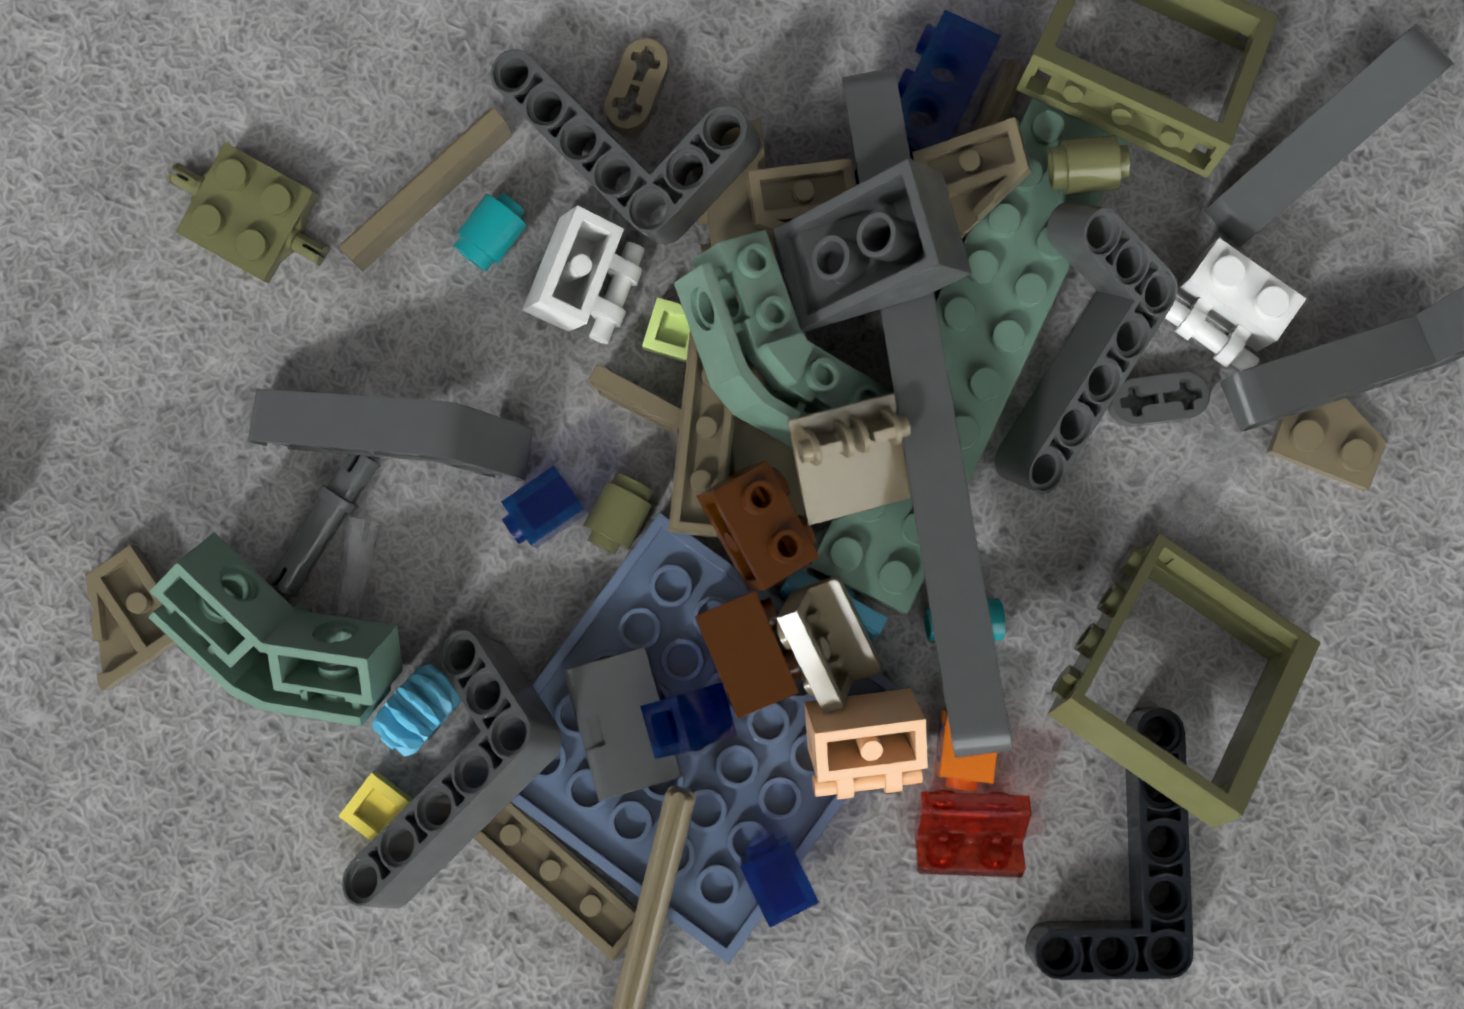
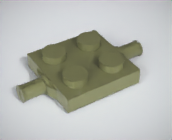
(247, 213)

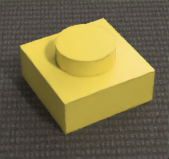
(374, 805)

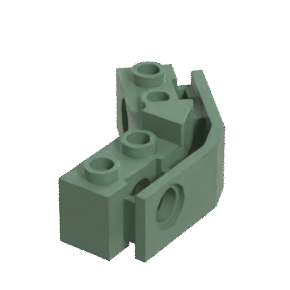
(764, 328)
(267, 648)

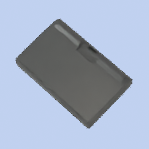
(611, 723)

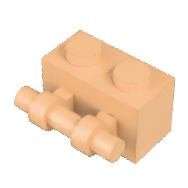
(867, 743)

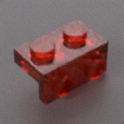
(971, 833)

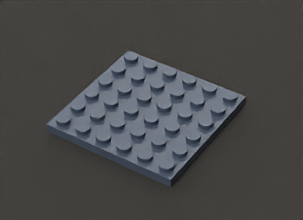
(741, 784)

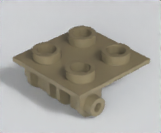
(850, 458)

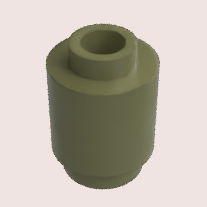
(1088, 165)
(618, 513)

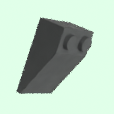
(872, 246)

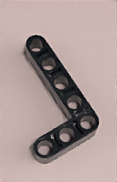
(1146, 868)

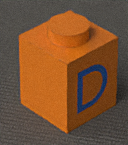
(960, 772)

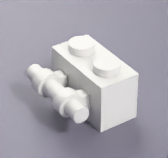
(574, 271)
(1236, 297)

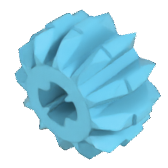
(416, 710)

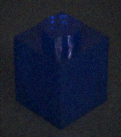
(542, 509)
(688, 720)
(777, 878)

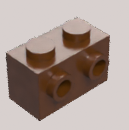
(759, 525)
(748, 653)

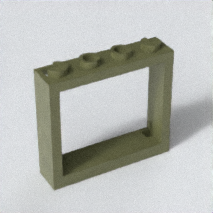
(1142, 114)
(1241, 615)

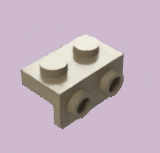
(827, 641)

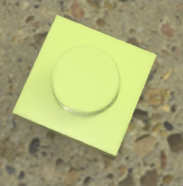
(667, 331)

